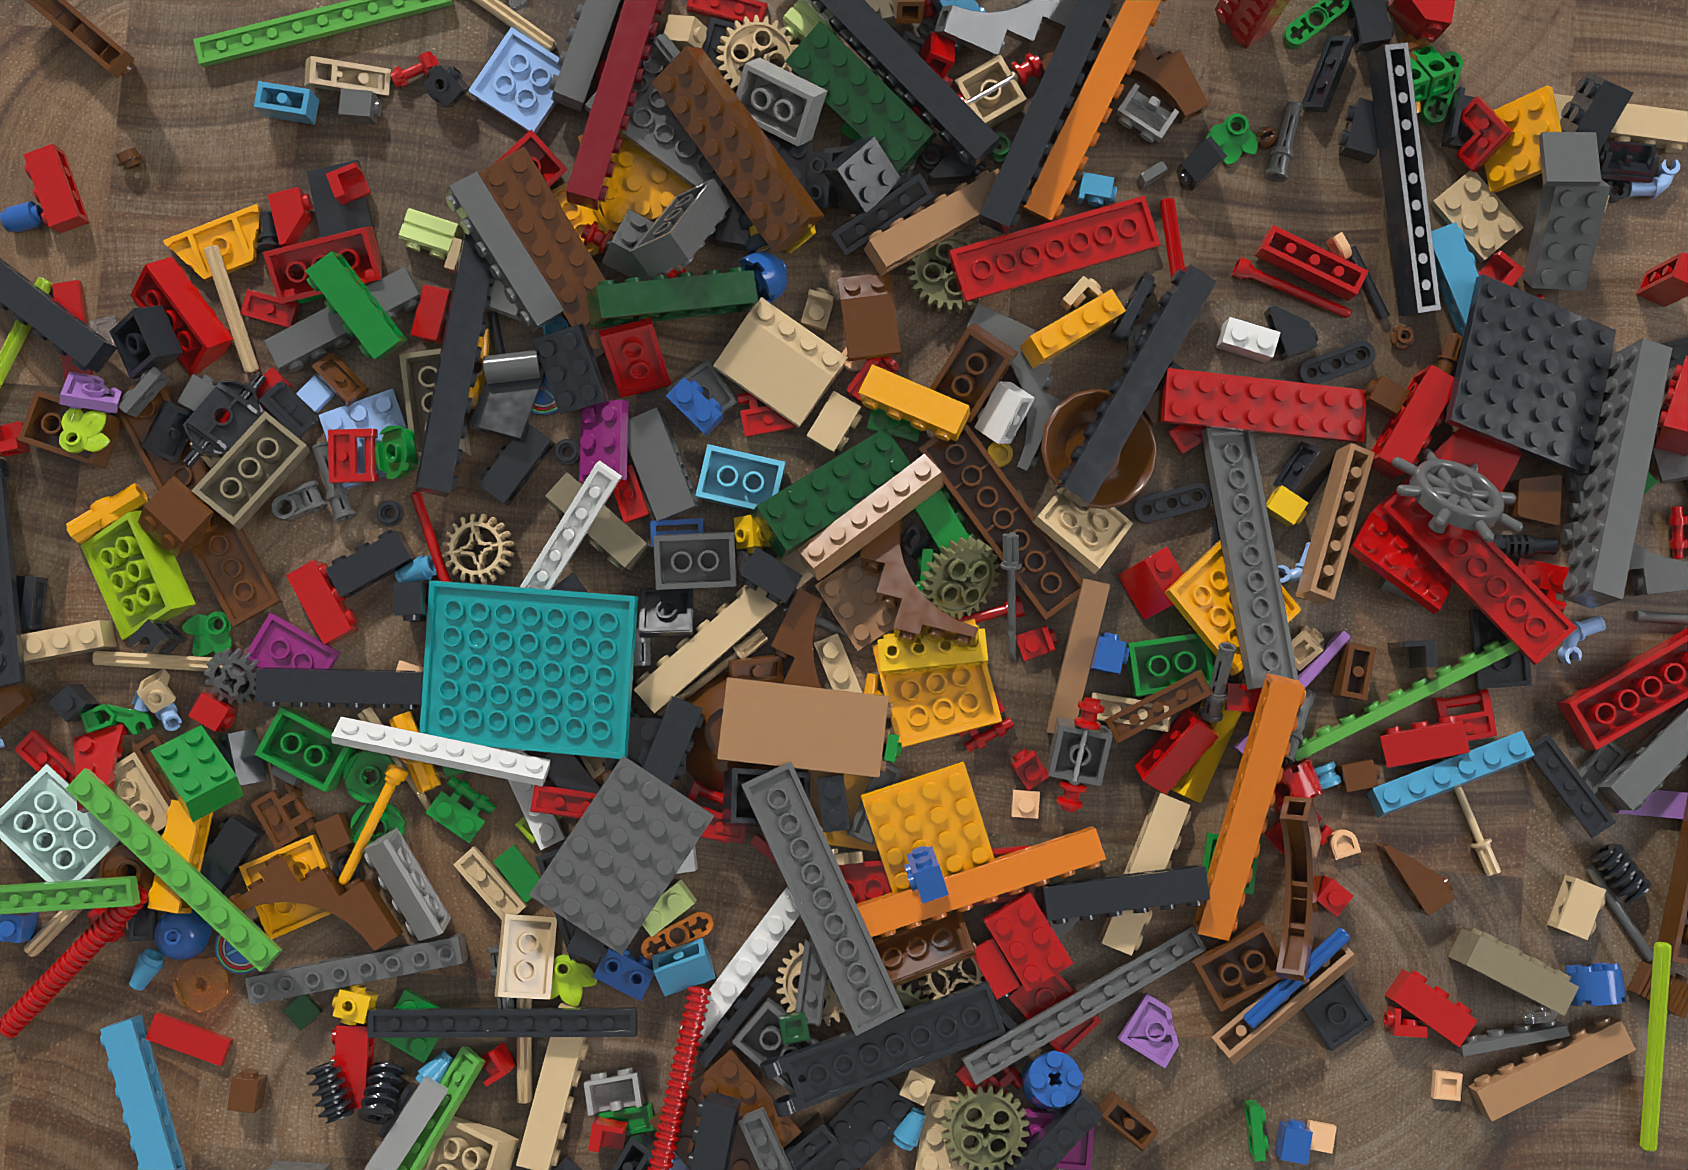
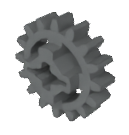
(233, 676)

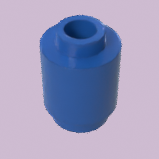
(22, 217)

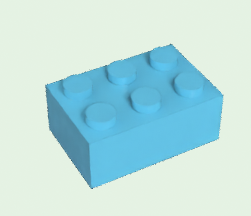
(738, 478)

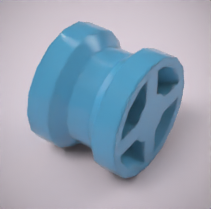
(1327, 774)

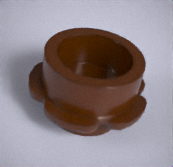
(129, 158)
(1396, 339)

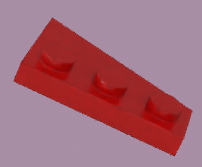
(99, 754)

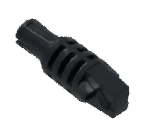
(1525, 545)

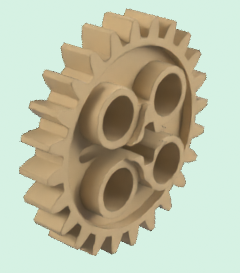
(744, 39)
(830, 1008)

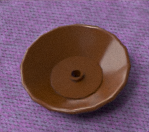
(1132, 466)
(702, 759)

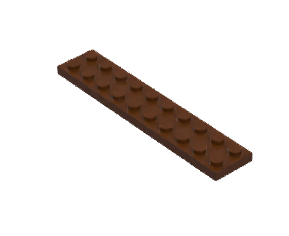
(224, 551)

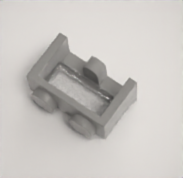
(1145, 115)
(614, 1091)

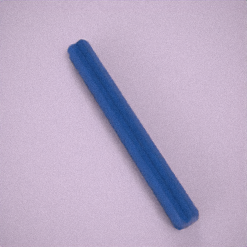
(1287, 986)

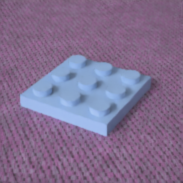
(518, 81)
(371, 412)

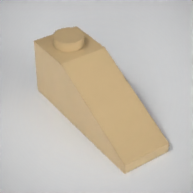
(338, 74)

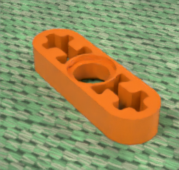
(692, 919)

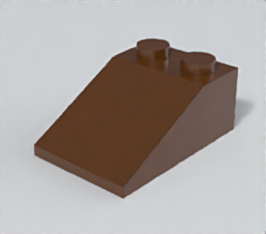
(869, 316)

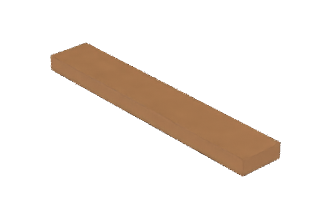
(1079, 651)

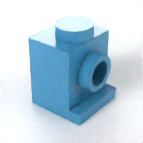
(1096, 190)

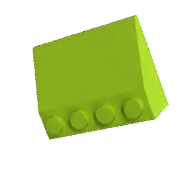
(136, 575)

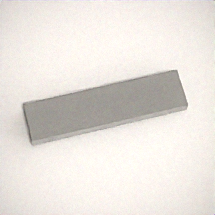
(408, 1125)

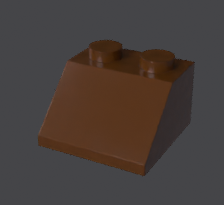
(176, 518)

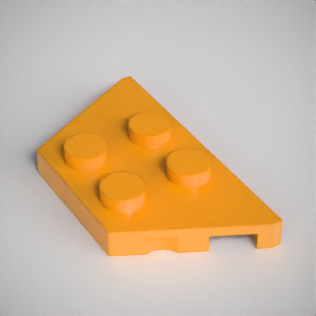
(233, 234)

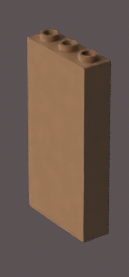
(804, 726)

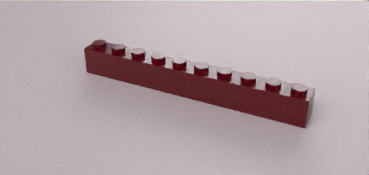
(612, 101)

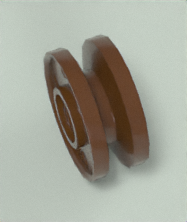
(117, 863)

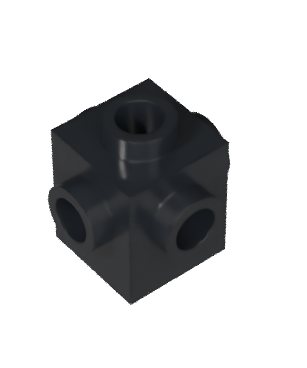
(446, 85)

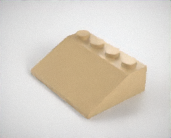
(780, 362)
(472, 1147)

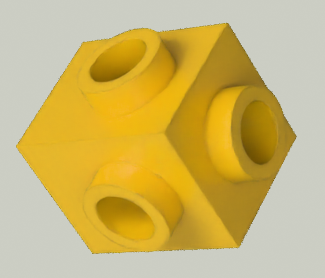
(749, 535)
(353, 1004)

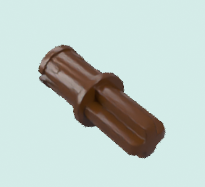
(1449, 353)

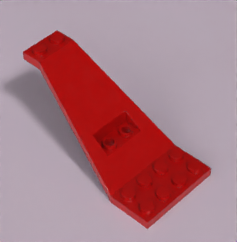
(1395, 555)

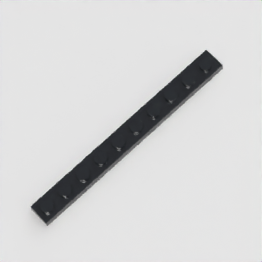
(502, 1022)

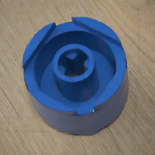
(1597, 984)
(1066, 1080)

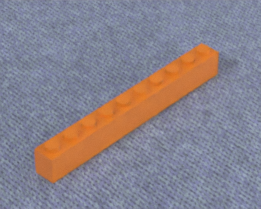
(1091, 108)
(1249, 805)
(986, 882)

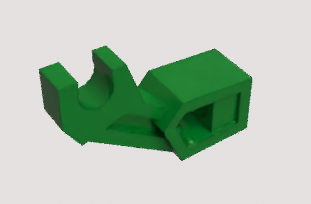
(131, 718)

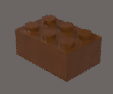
(974, 369)
(44, 427)
(1238, 966)

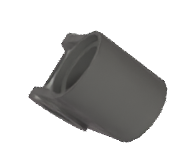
(304, 501)

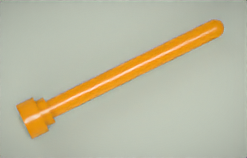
(394, 776)

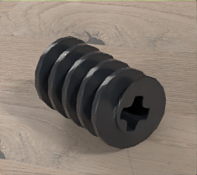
(1622, 870)
(330, 1091)
(378, 1093)

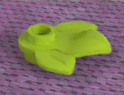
(86, 428)
(571, 984)

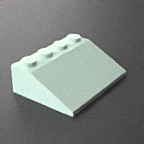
(51, 833)

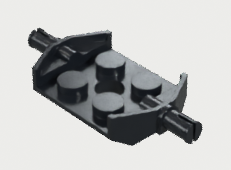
(217, 438)

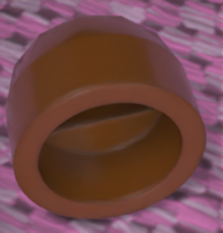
(1267, 142)

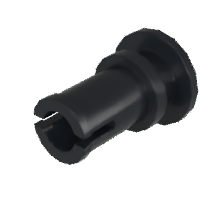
(268, 236)

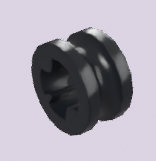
(1622, 193)

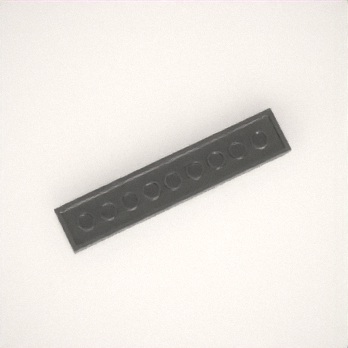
(1249, 555)
(822, 898)

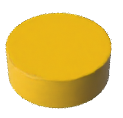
(1000, 453)

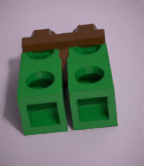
(1429, 69)

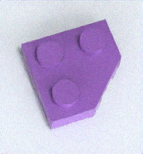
(90, 393)
(1151, 1030)

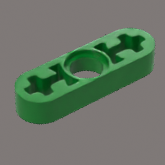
(1311, 30)
(1445, 100)

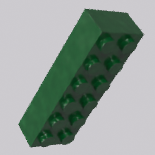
(861, 97)
(671, 298)
(828, 492)

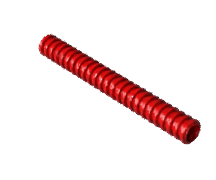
(68, 966)
(680, 1079)

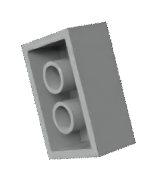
(781, 101)

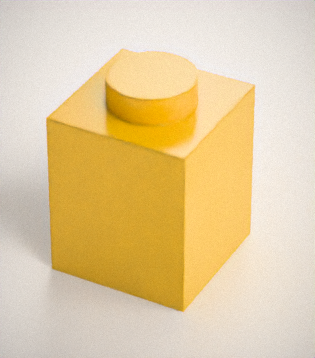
(1286, 506)

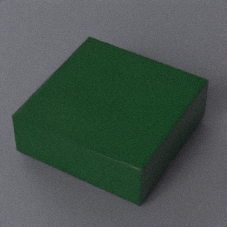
(303, 1011)
(794, 1027)

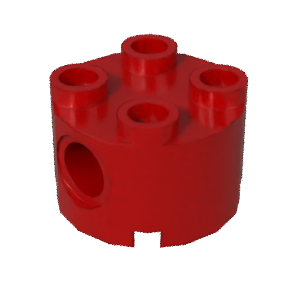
(1297, 781)

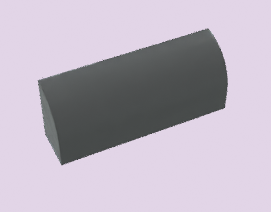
(660, 465)

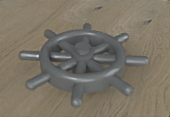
(1456, 495)

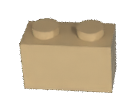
(834, 423)
(1577, 907)

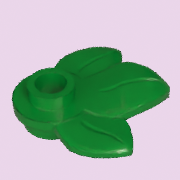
(1232, 141)
(207, 635)

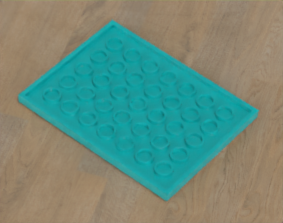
(529, 668)

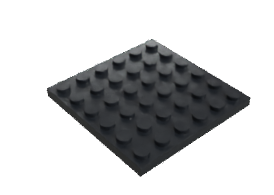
(1531, 376)

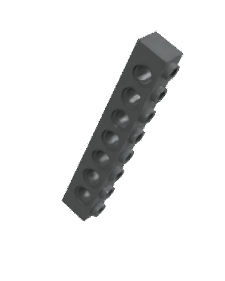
(357, 968)

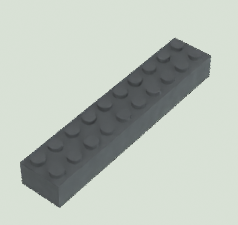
(1617, 475)

